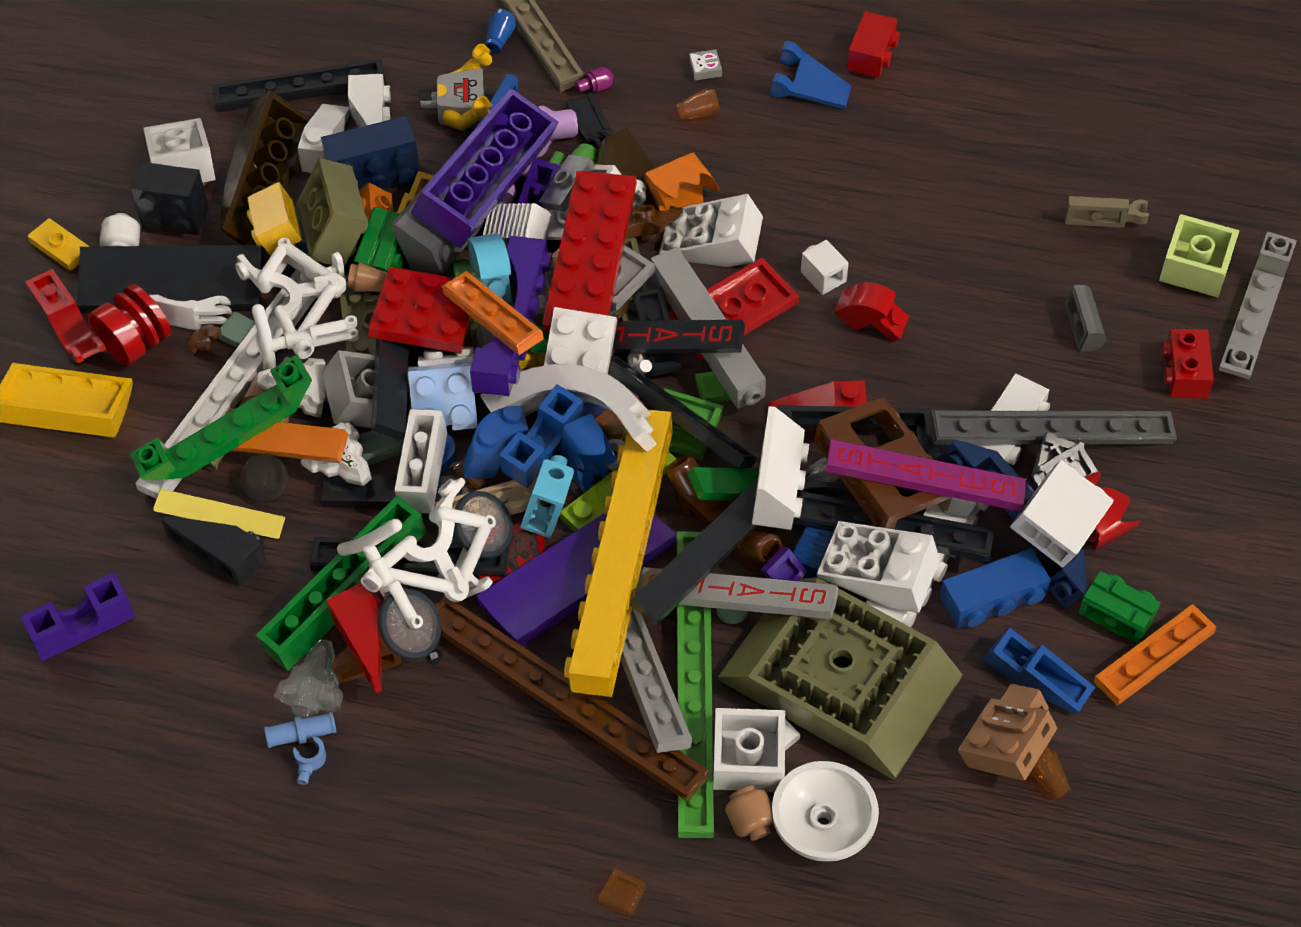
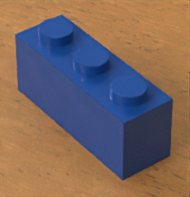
(994, 589)

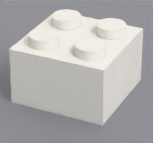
(749, 749)

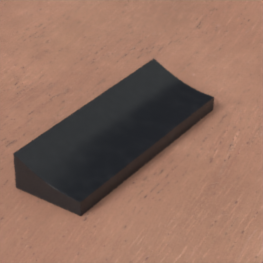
(169, 271)

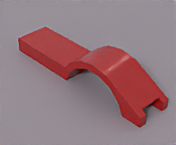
(64, 316)

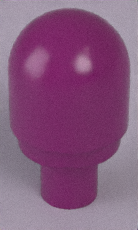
(595, 80)

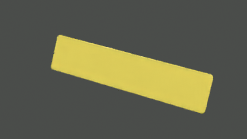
(213, 511)

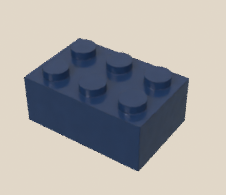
(377, 152)

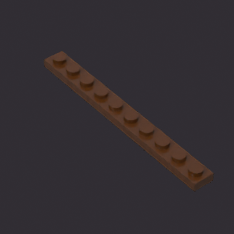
(582, 710)

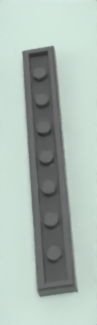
(1074, 426)

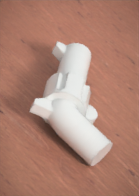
(639, 362)

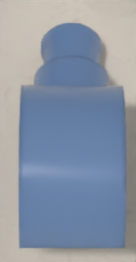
(306, 766)

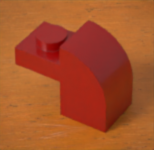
(872, 304)

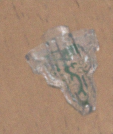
(313, 684)

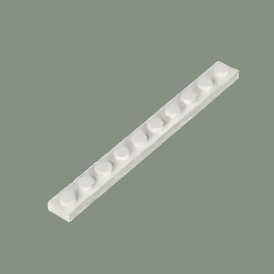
(229, 384)

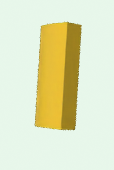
(64, 400)

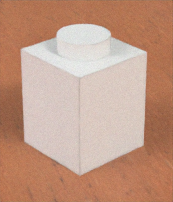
(824, 267)

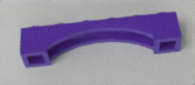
(496, 365)

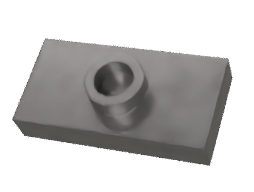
(560, 189)

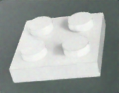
(581, 339)

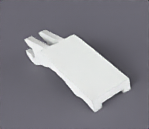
(193, 313)

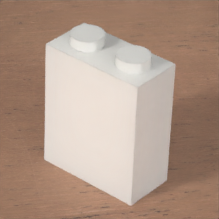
(1062, 513)

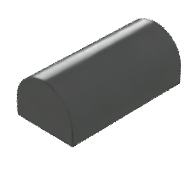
(1084, 319)

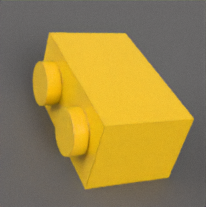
(273, 217)

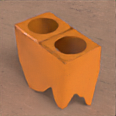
(679, 183)

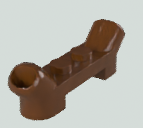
(753, 550)

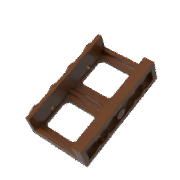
(878, 500)

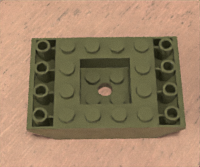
(868, 709)

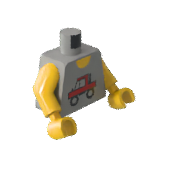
(461, 93)

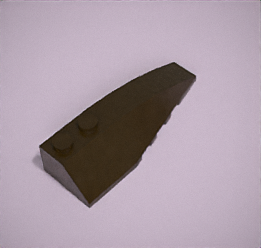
(261, 158)

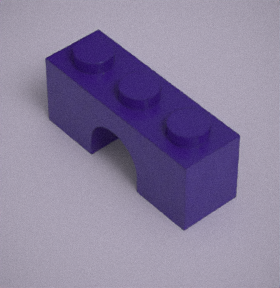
(60, 630)

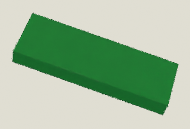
(721, 482)

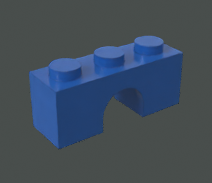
(526, 453)

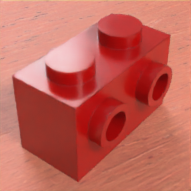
(873, 44)
(1188, 363)

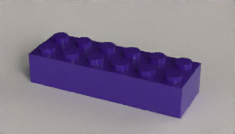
(484, 168)

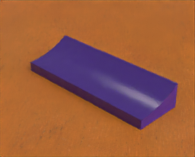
(554, 582)

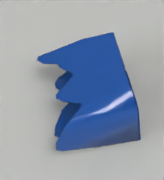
(586, 450)

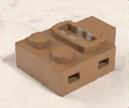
(1010, 734)

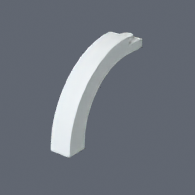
(585, 383)

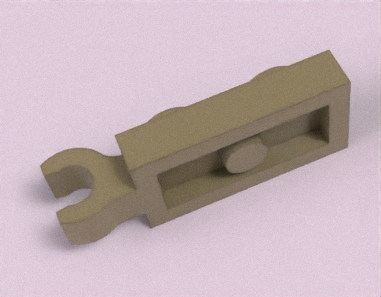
(1104, 211)

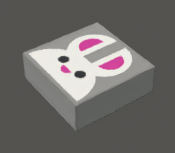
(705, 64)

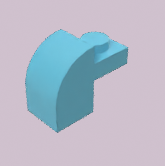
(491, 263)

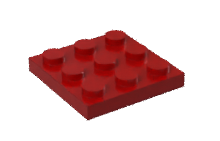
(418, 312)

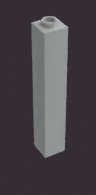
(692, 301)

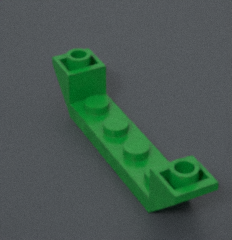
(158, 462)

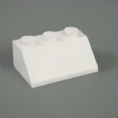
(780, 472)

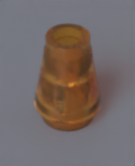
(699, 105)
(1050, 774)

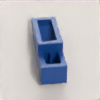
(1038, 670)

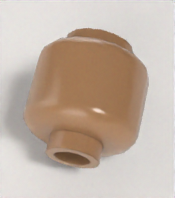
(750, 812)

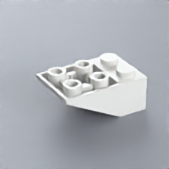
(716, 232)
(881, 564)

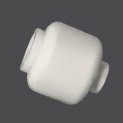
(119, 231)

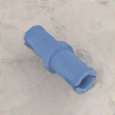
(300, 729)

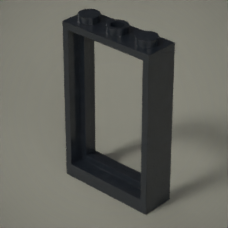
(809, 416)

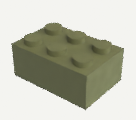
(331, 211)

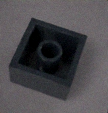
(170, 198)

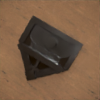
(624, 153)

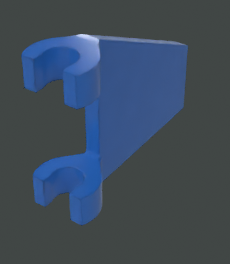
(811, 81)

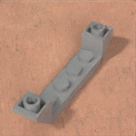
(1257, 305)

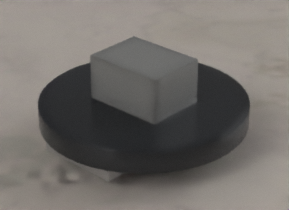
(435, 657)

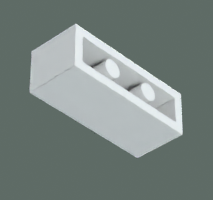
(421, 459)

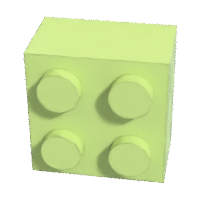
(1199, 255)

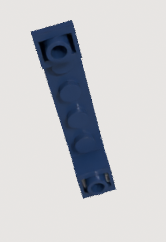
(1071, 580)

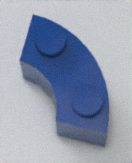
(490, 439)

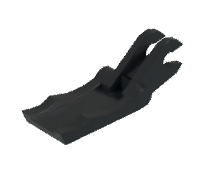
(590, 120)

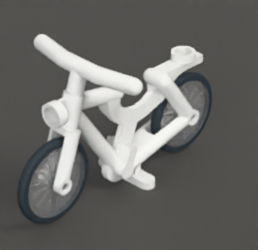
(408, 617)

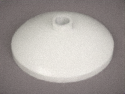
(826, 792)

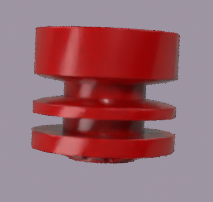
(129, 324)

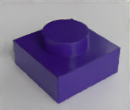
(784, 566)

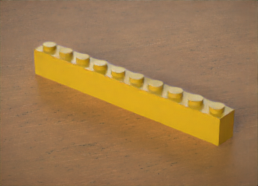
(618, 561)

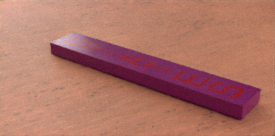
(926, 475)

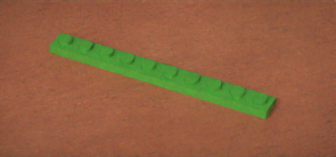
(695, 703)

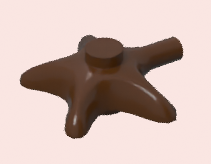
(647, 222)

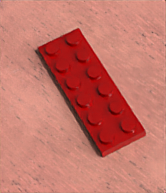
(591, 244)

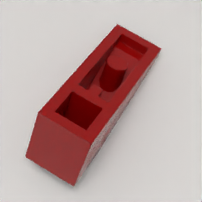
(830, 394)
(356, 618)

